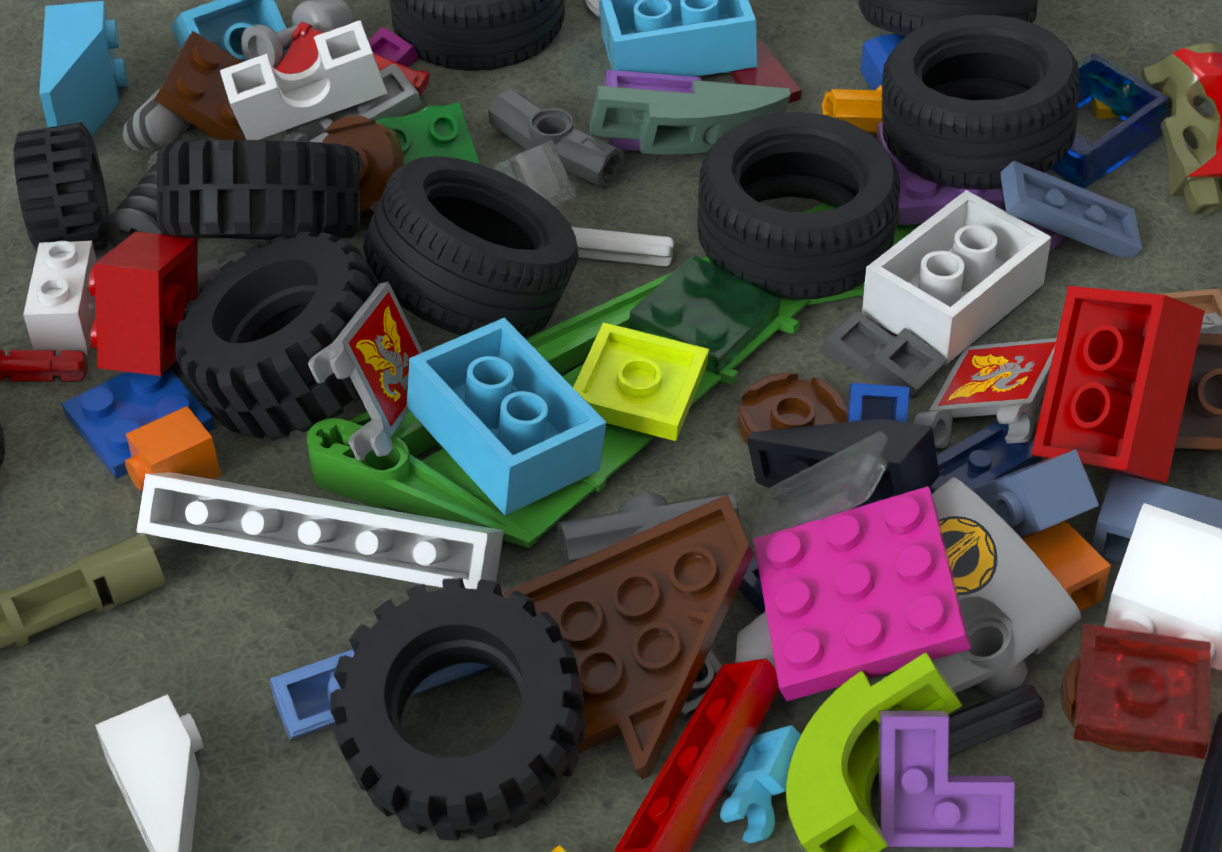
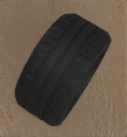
(477, 32)
(976, 97)
(798, 158)
(470, 246)

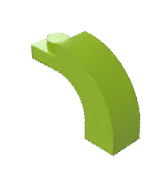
(840, 756)

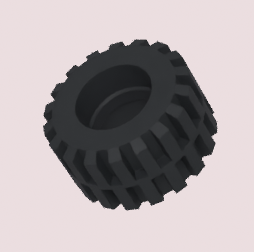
(61, 185)

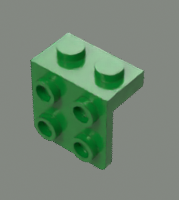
(433, 132)

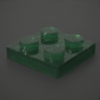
(706, 310)

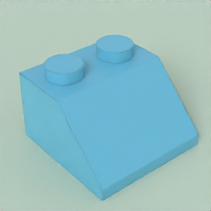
(226, 21)

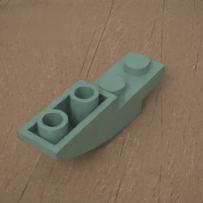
(681, 121)

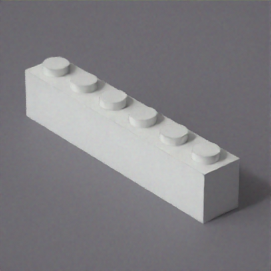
(318, 530)

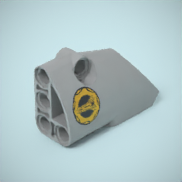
(1003, 591)

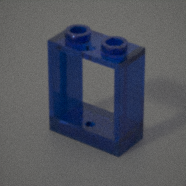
(1138, 106)

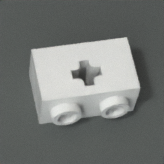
(58, 299)

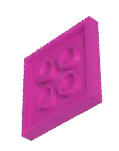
(859, 594)

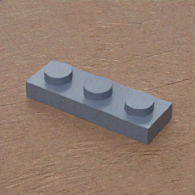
(1070, 210)

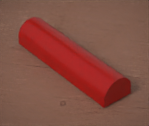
(703, 759)

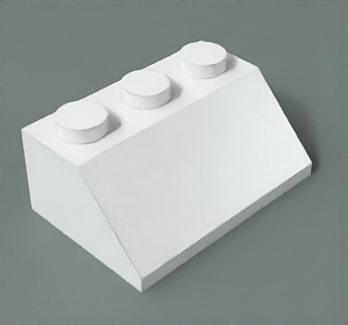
(1171, 580)

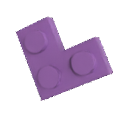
(925, 804)

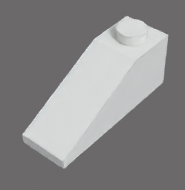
(156, 770)

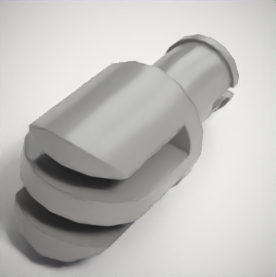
(153, 126)

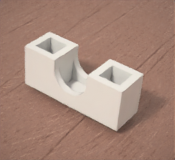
(277, 101)

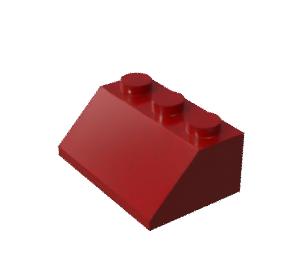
(1119, 381)

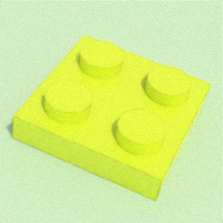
(641, 380)

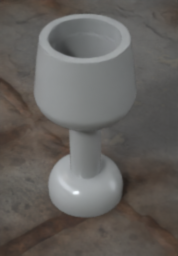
(321, 14)

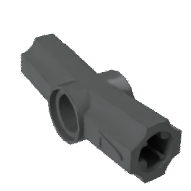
(534, 126)

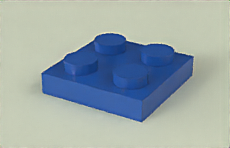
(123, 405)

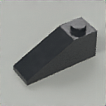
(788, 451)

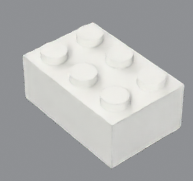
(956, 275)

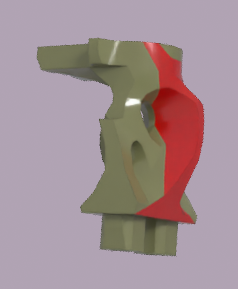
(1188, 80)

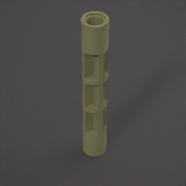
(120, 570)

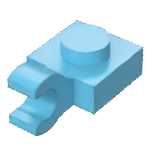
(757, 779)

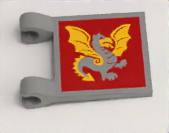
(376, 357)
(993, 381)

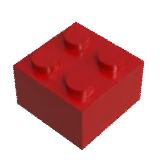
(140, 301)

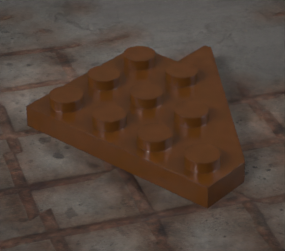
(646, 622)

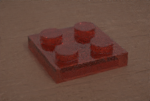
(1143, 691)

